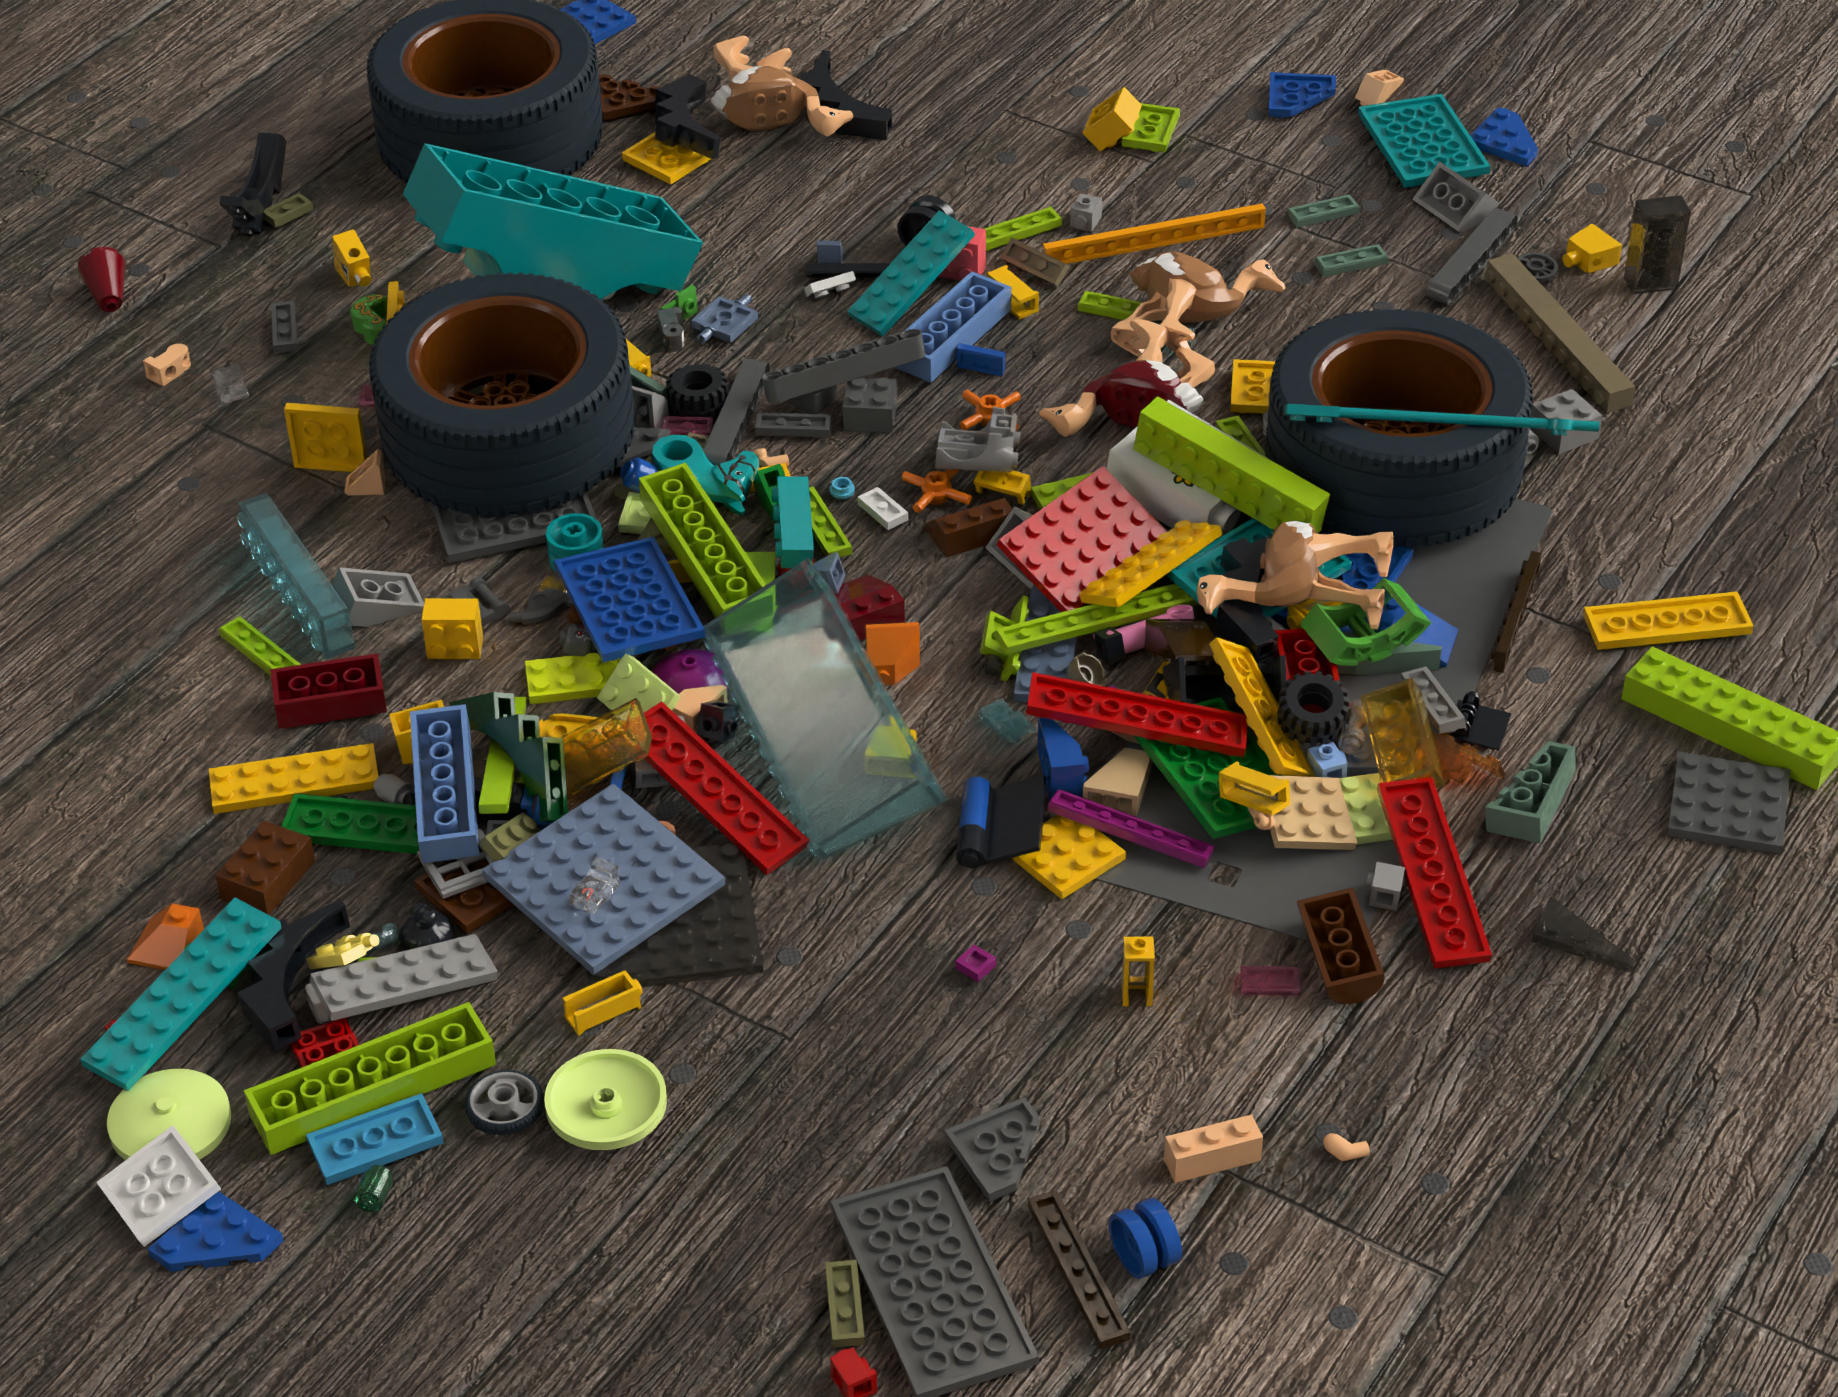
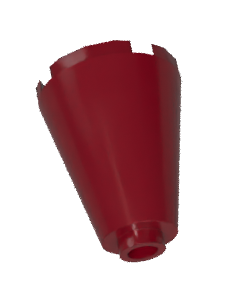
(104, 276)

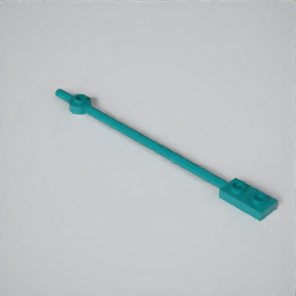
(1325, 414)

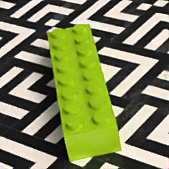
(1227, 468)
(699, 537)
(1732, 717)
(370, 1076)

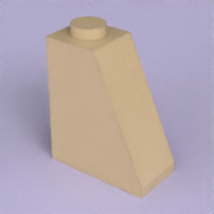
(1120, 782)

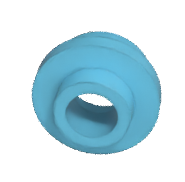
(842, 488)

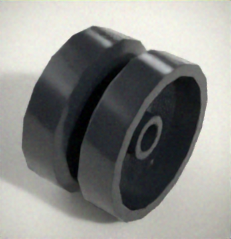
(919, 214)

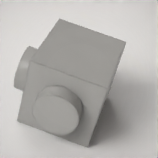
(1086, 212)
(1385, 886)

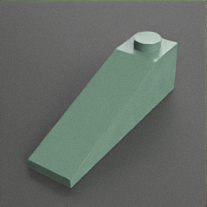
(1402, 660)

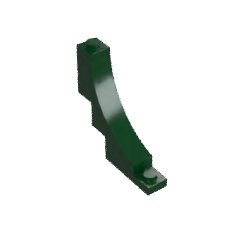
(536, 757)

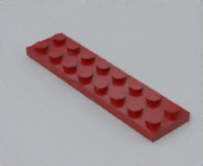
(1137, 714)
(720, 792)
(1434, 873)

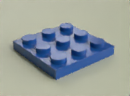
(600, 17)

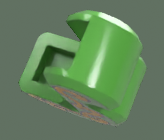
(368, 316)

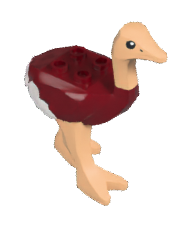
(1137, 384)

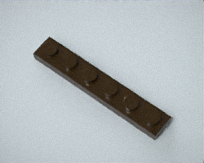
(1513, 617)
(1079, 1269)

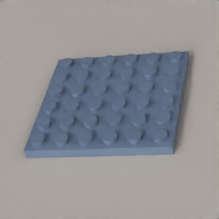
(656, 877)

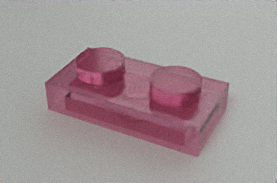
(684, 425)

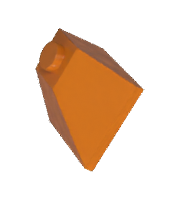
(893, 649)
(166, 936)

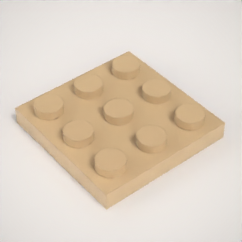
(1314, 817)

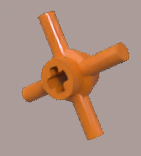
(984, 407)
(936, 488)

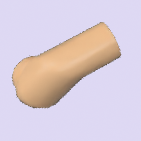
(765, 460)

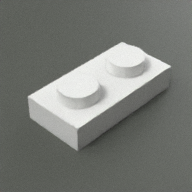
(822, 287)
(882, 508)

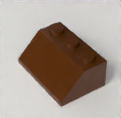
(968, 528)

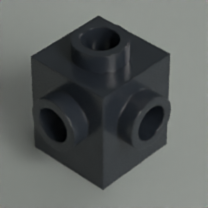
(717, 721)

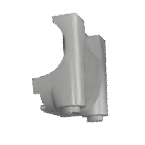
(980, 450)

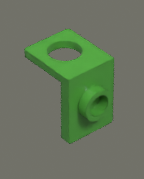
(686, 300)

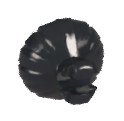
(425, 928)

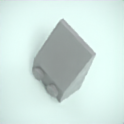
(376, 595)

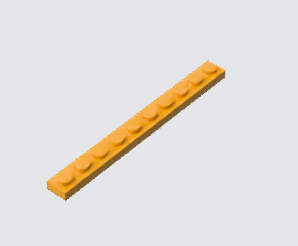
(1157, 234)

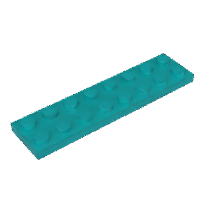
(180, 994)

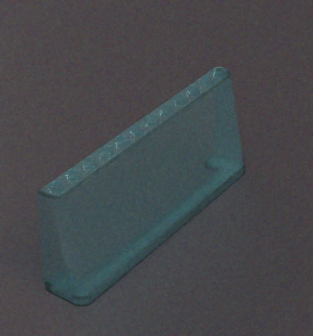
(820, 713)

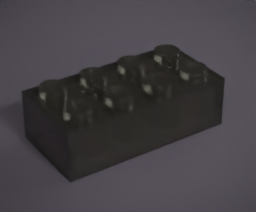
(1657, 244)

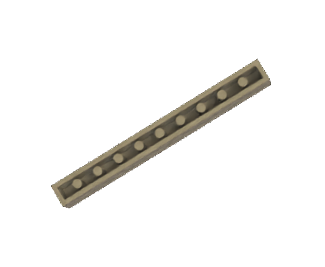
(1560, 333)

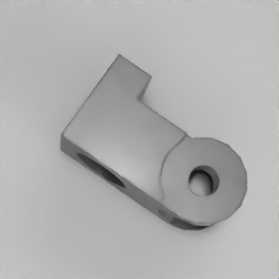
(671, 328)

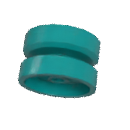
(572, 536)

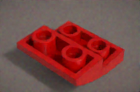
(323, 1042)

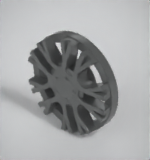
(1540, 268)

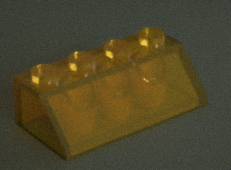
(1401, 733)
(605, 746)

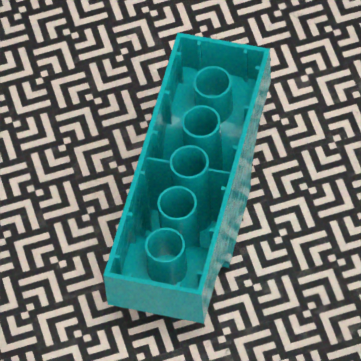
(549, 224)

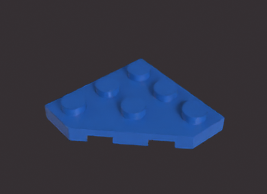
(1297, 92)
(1506, 137)
(215, 1236)

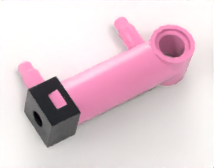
(1114, 644)

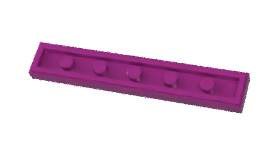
(1131, 828)

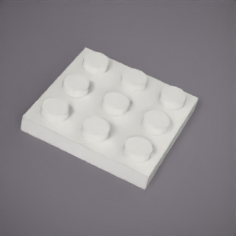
(158, 1186)

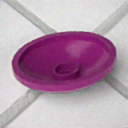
(689, 670)

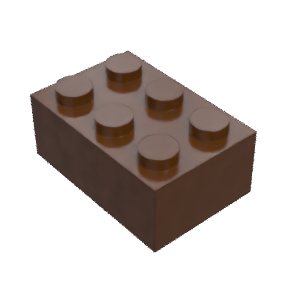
(266, 867)

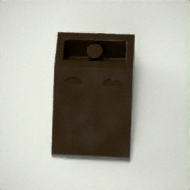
(1179, 639)

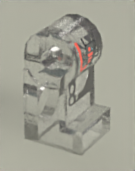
(595, 886)

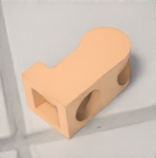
(167, 365)

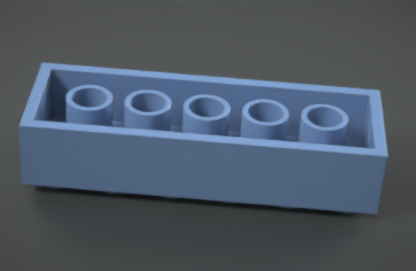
(958, 318)
(444, 784)

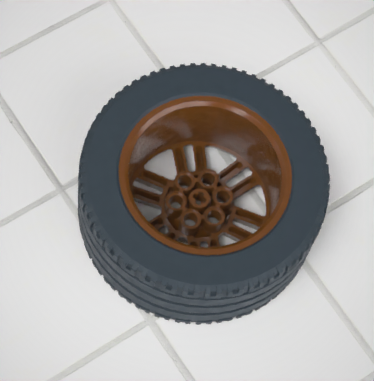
(488, 83)
(509, 445)
(1402, 475)

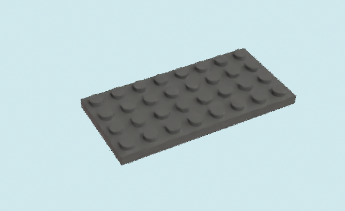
(934, 1284)

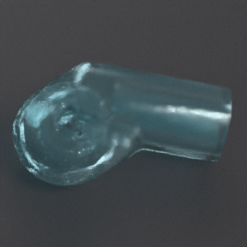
(388, 935)

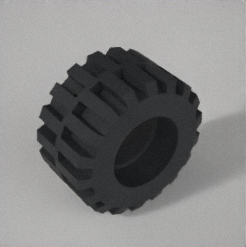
(696, 391)
(1314, 690)

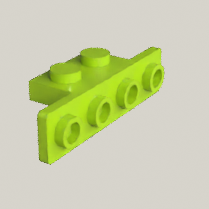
(990, 644)

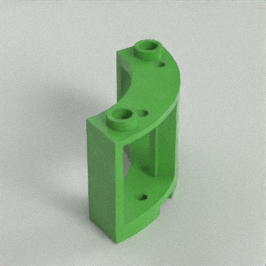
(1324, 621)

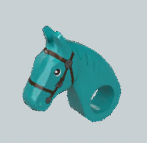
(723, 483)

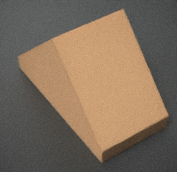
(368, 477)

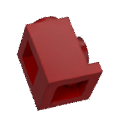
(852, 1374)

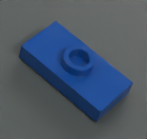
(981, 359)

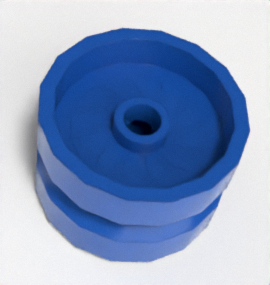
(1145, 1238)

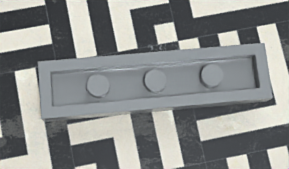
(1439, 706)

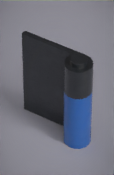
(999, 821)

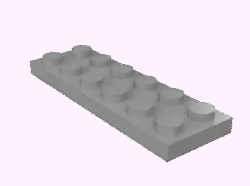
(403, 977)

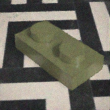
(287, 210)

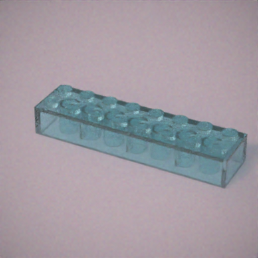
(295, 576)

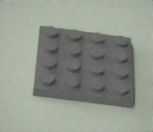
(1729, 803)

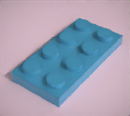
(374, 1138)

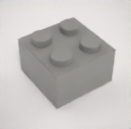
(1566, 406)

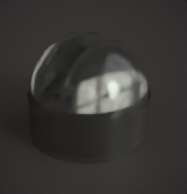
(992, 665)

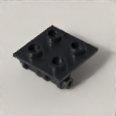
(1483, 724)

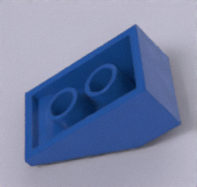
(1438, 633)
(1060, 759)

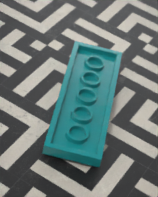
(911, 273)

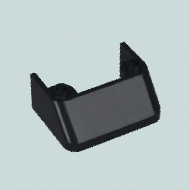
(1207, 682)

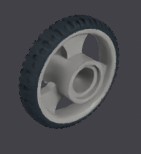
(504, 1103)

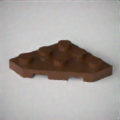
(624, 97)

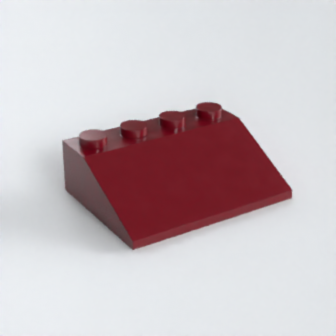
(870, 602)

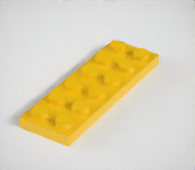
(1150, 563)
(1667, 620)
(1260, 708)
(280, 778)

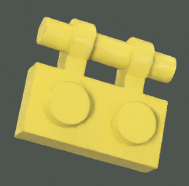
(345, 951)

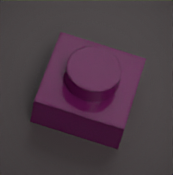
(975, 963)

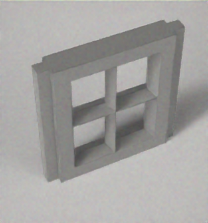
(461, 883)

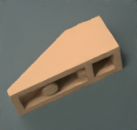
(1378, 87)

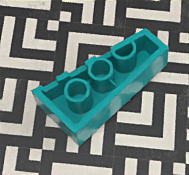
(792, 520)

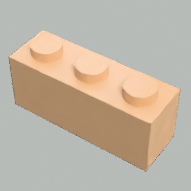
(1213, 1148)

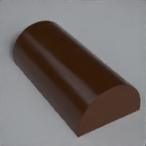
(1342, 946)

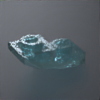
(1006, 722)

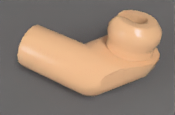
(1262, 820)
(1343, 1149)

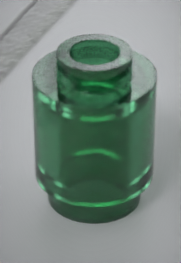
(373, 1188)

